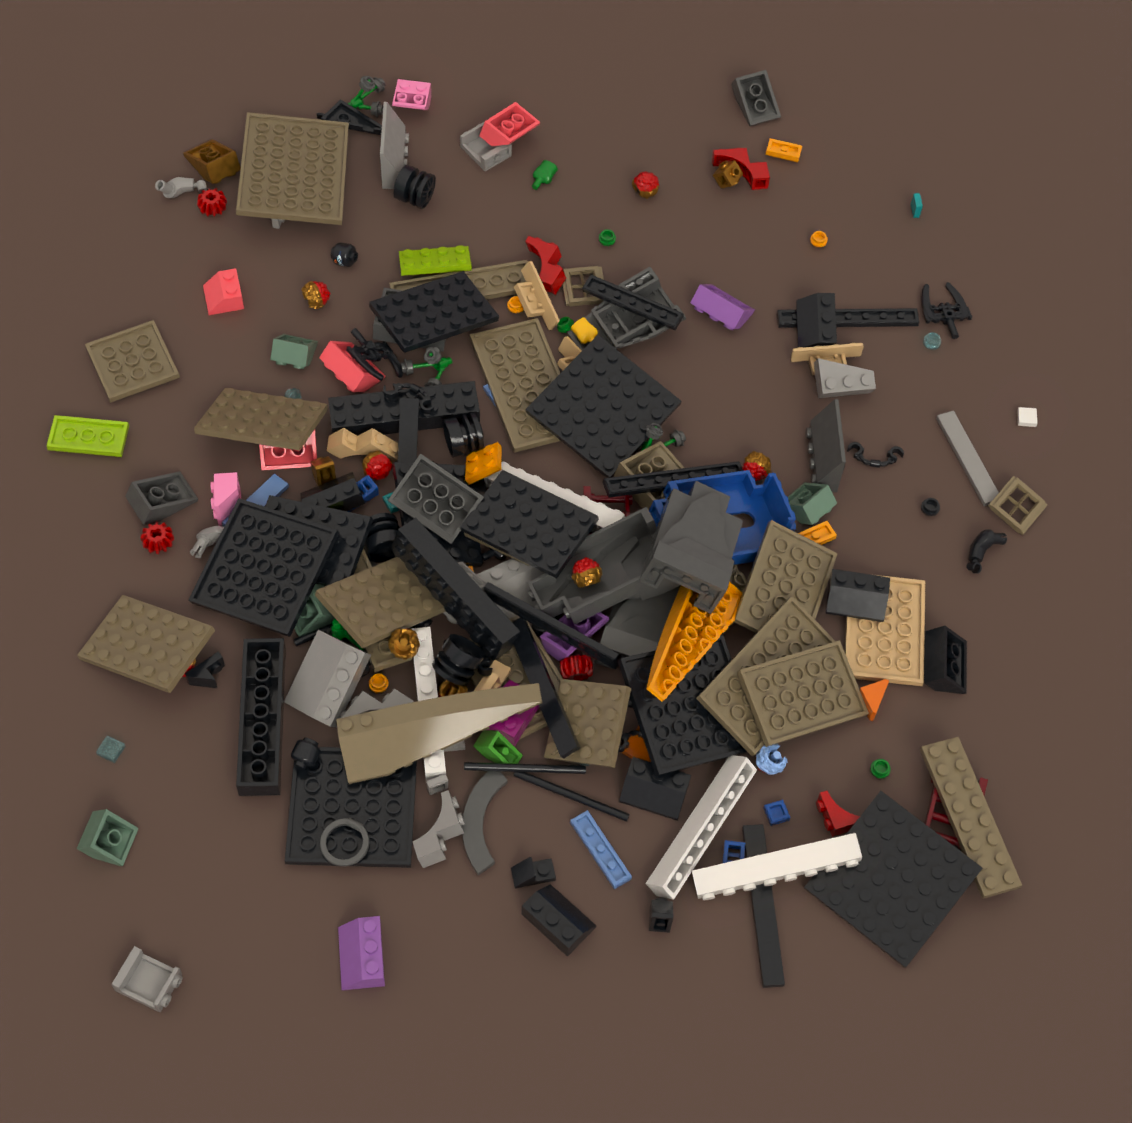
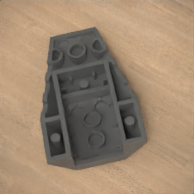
(623, 327)

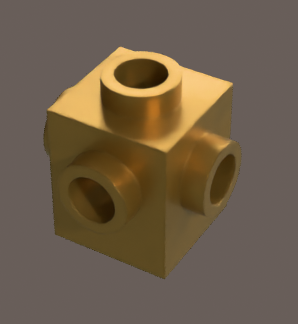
(728, 174)

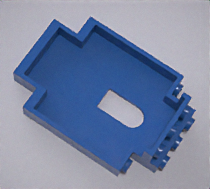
(760, 502)

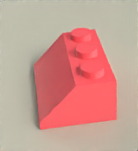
(508, 125)
(348, 369)
(282, 458)

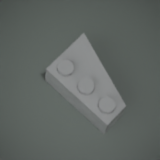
(841, 379)

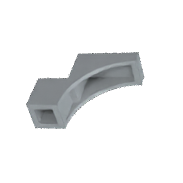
(366, 703)
(449, 824)

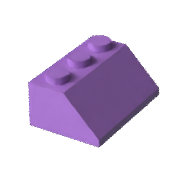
(721, 306)
(559, 649)
(361, 954)

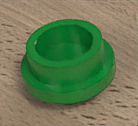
(607, 237)
(565, 324)
(880, 768)

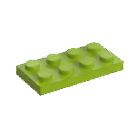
(435, 260)
(88, 436)

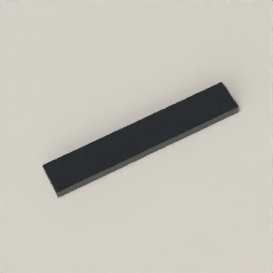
(633, 302)

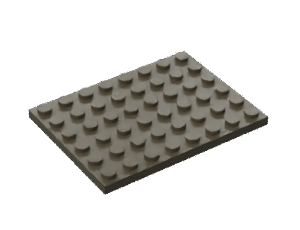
(293, 169)

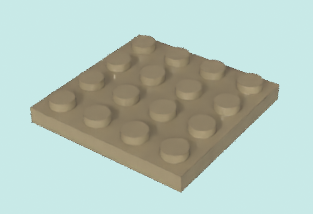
(132, 361)
(596, 718)

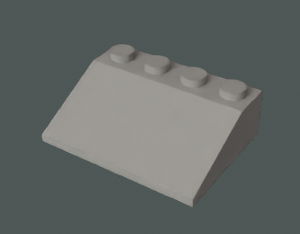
(393, 147)
(512, 578)
(327, 678)

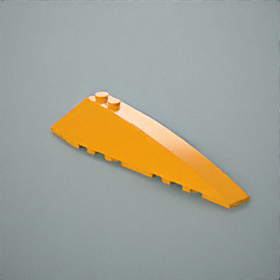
(688, 637)

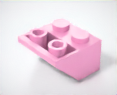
(412, 94)
(225, 495)

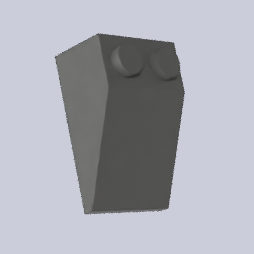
(756, 97)
(160, 496)

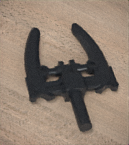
(947, 313)
(370, 351)

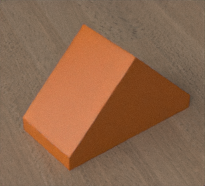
(873, 695)

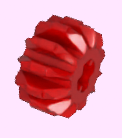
(211, 202)
(157, 537)
(576, 667)

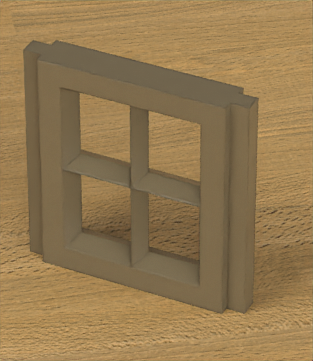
(568, 287)
(1004, 494)

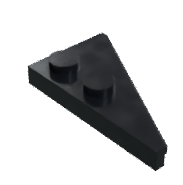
(357, 121)

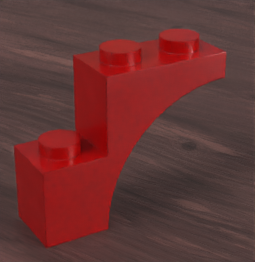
(755, 173)
(551, 273)
(836, 819)

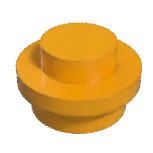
(818, 239)
(514, 305)
(378, 683)

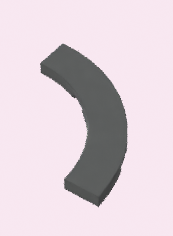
(474, 816)

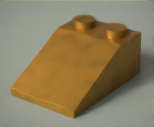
(213, 161)

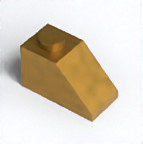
(323, 470)

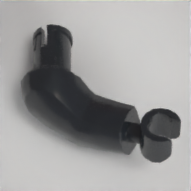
(981, 543)

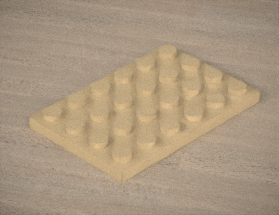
(891, 647)

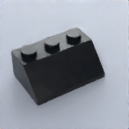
(816, 320)
(338, 494)
(857, 595)
(945, 661)
(658, 794)
(557, 919)

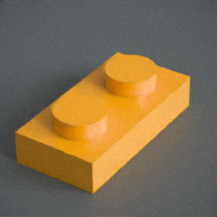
(783, 150)
(820, 533)

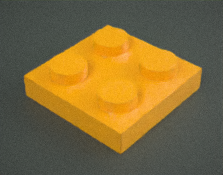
(483, 463)

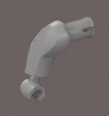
(179, 185)
(206, 538)

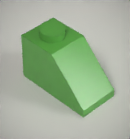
(497, 748)

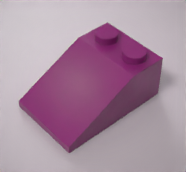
(516, 724)

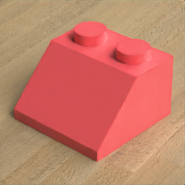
(223, 292)

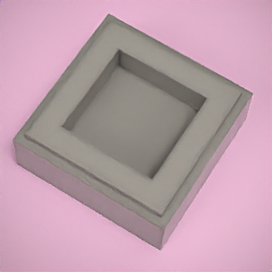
(437, 784)

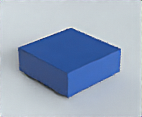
(776, 812)

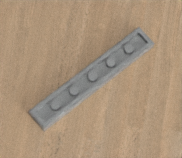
(967, 457)

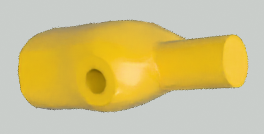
(584, 330)

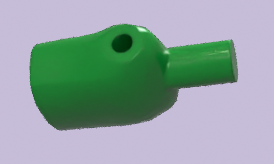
(544, 173)

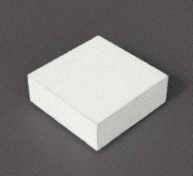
(1027, 416)

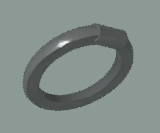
(344, 822)

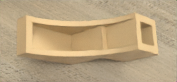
(345, 444)

